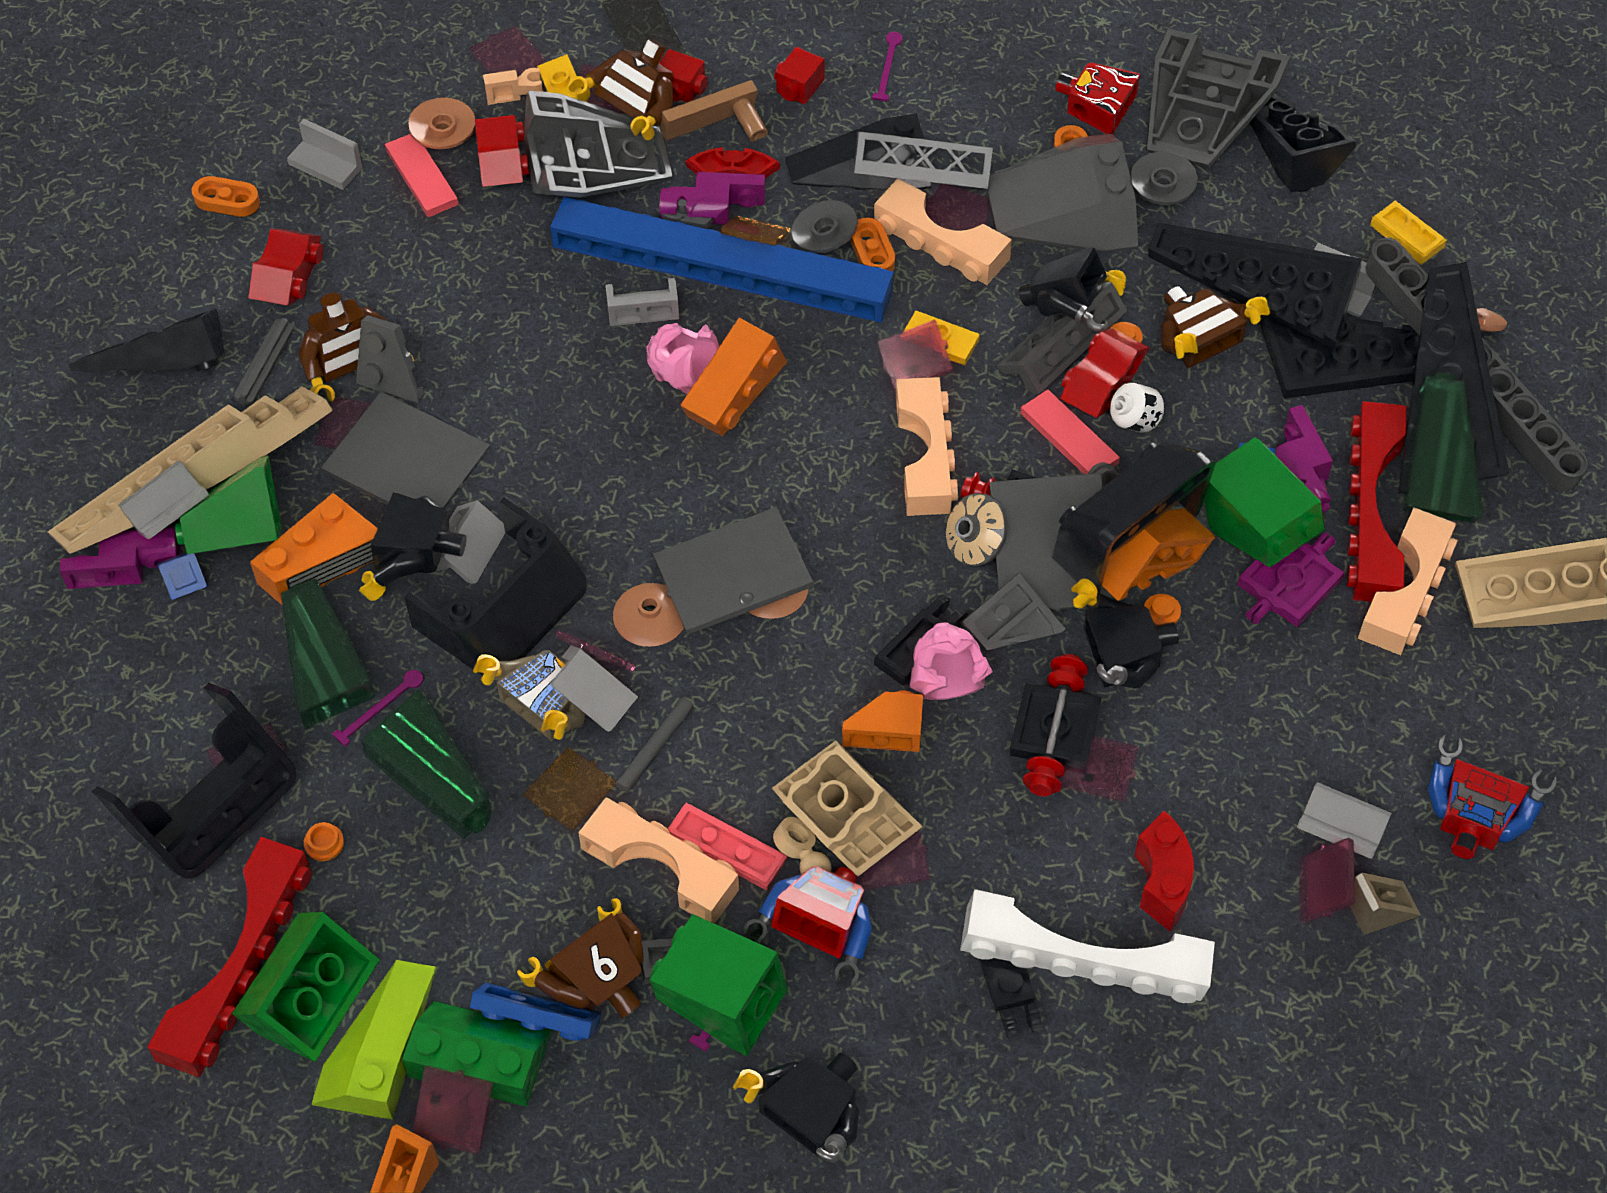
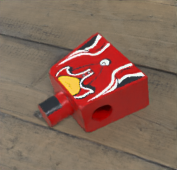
(1099, 95)

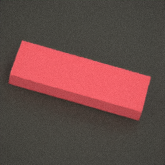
(421, 175)
(1067, 432)
(718, 840)

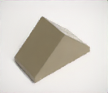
(1381, 902)

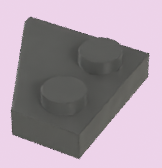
(385, 361)
(1011, 617)

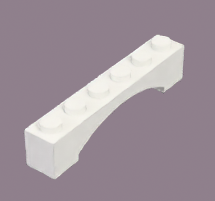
(1001, 931)

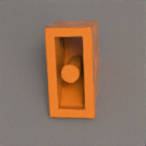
(887, 723)

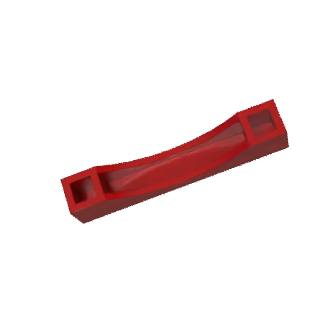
(1377, 560)
(193, 1028)

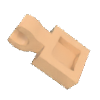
(508, 87)

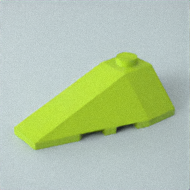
(367, 1064)

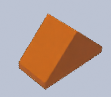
(405, 1163)

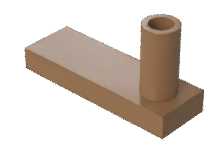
(715, 107)

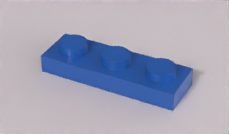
(535, 1011)

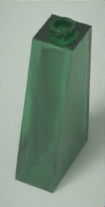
(1442, 455)
(322, 659)
(427, 764)

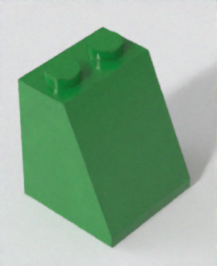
(1261, 504)
(234, 513)
(720, 982)

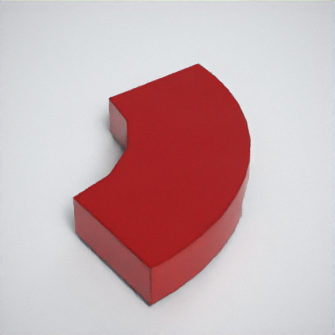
(733, 161)

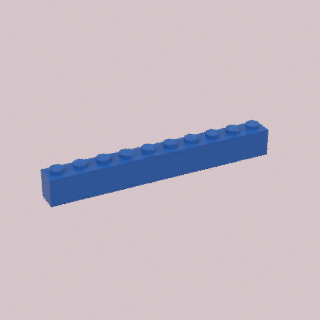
(722, 259)

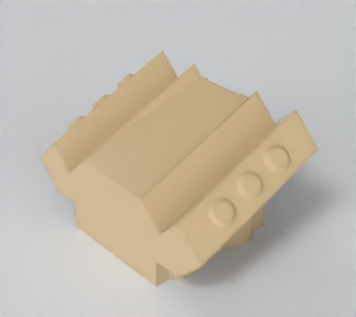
(846, 808)

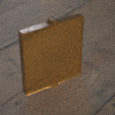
(755, 230)
(569, 789)

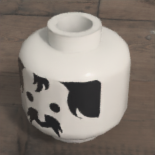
(1137, 407)

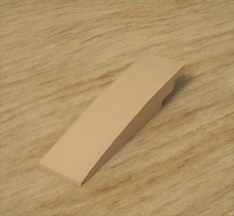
(209, 453)
(1537, 585)

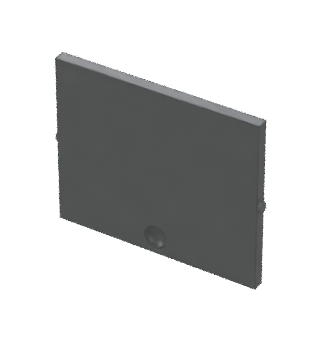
(404, 454)
(1032, 532)
(732, 570)

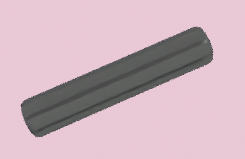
(263, 362)

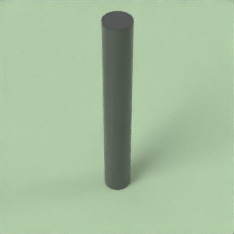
(654, 745)

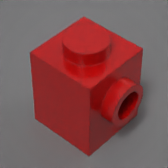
(688, 75)
(799, 75)

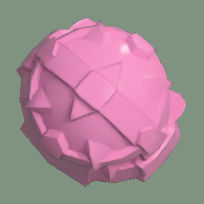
(680, 354)
(948, 664)

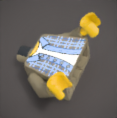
(527, 690)

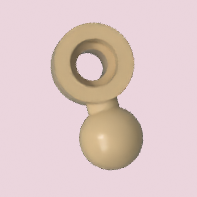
(796, 841)

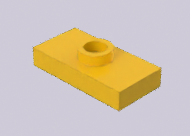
(557, 75)
(1409, 231)
(960, 340)

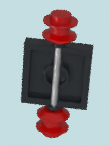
(1055, 725)

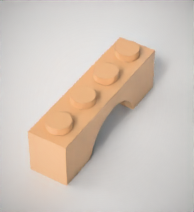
(975, 252)
(927, 481)
(1393, 614)
(619, 835)

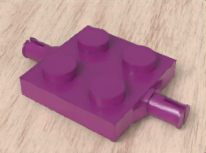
(1293, 584)

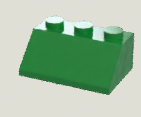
(306, 985)
(478, 1046)

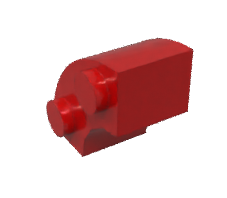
(499, 150)
(285, 266)
(1110, 362)
(1169, 870)

